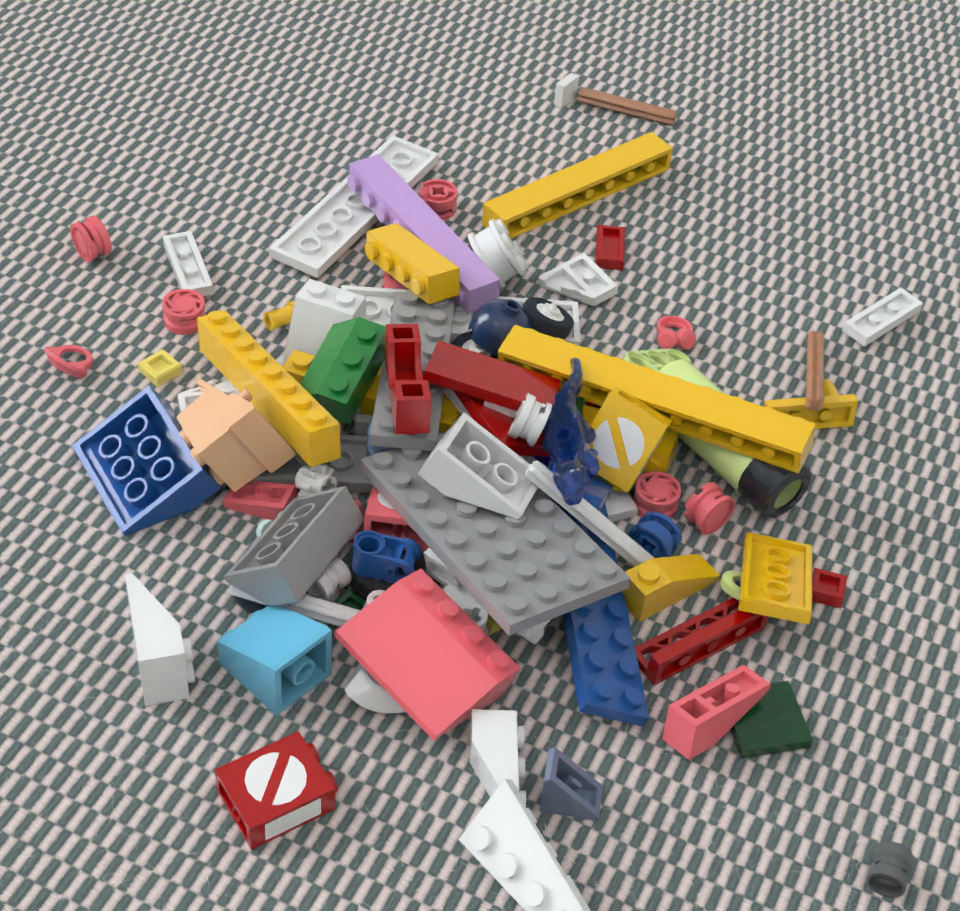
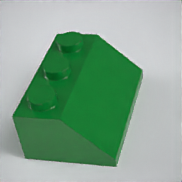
(346, 366)

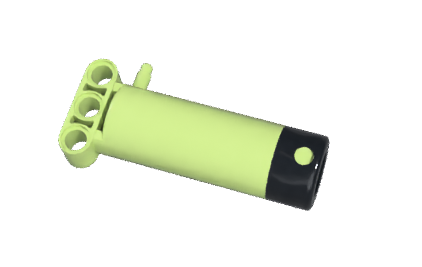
(763, 485)

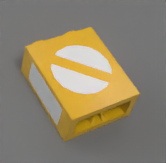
(626, 438)

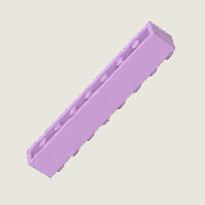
(398, 203)

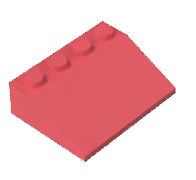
(428, 654)

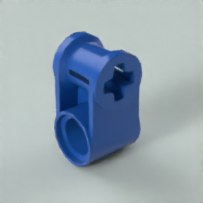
(381, 556)

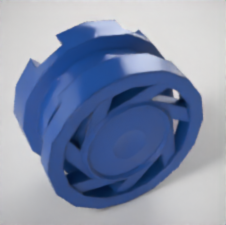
(657, 534)

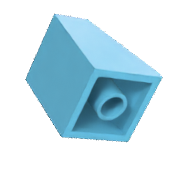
(277, 655)

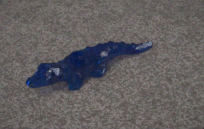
(569, 439)

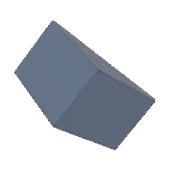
(569, 789)

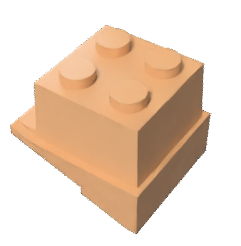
(231, 437)

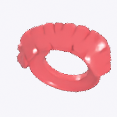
(74, 369)

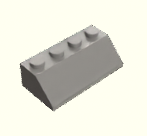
(297, 547)

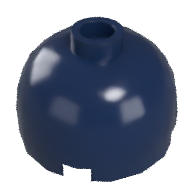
(495, 321)

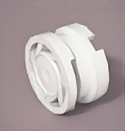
(530, 420)

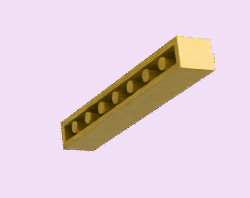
(579, 185)
(275, 392)

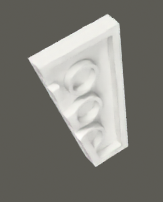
(518, 856)

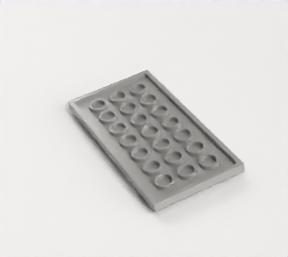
(512, 566)

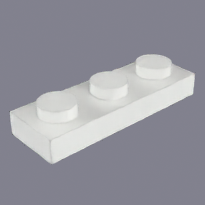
(187, 263)
(882, 316)

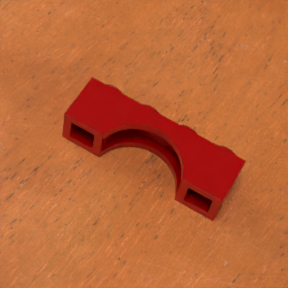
(407, 389)

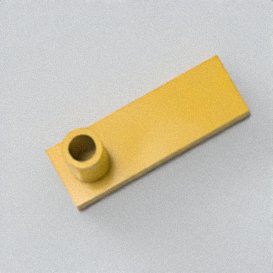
(836, 411)

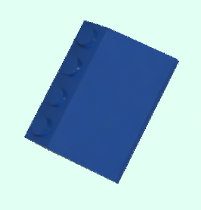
(144, 464)

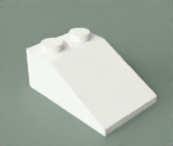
(479, 470)
(159, 647)

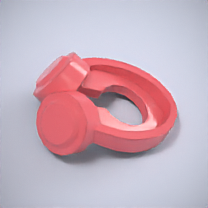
(669, 339)

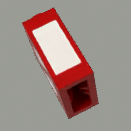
(276, 789)

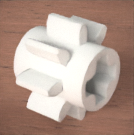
(314, 479)

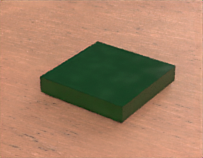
(772, 724)

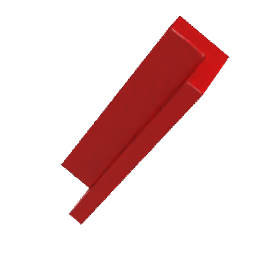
(697, 644)

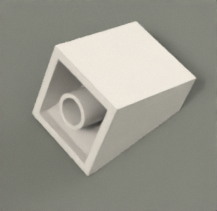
(315, 312)

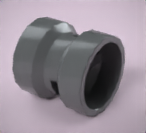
(890, 868)

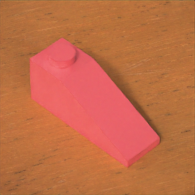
(712, 710)

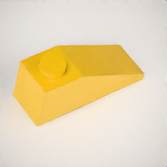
(666, 581)

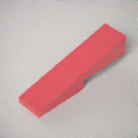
(267, 500)

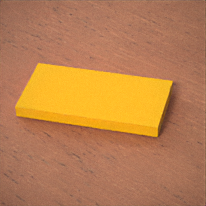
(776, 578)

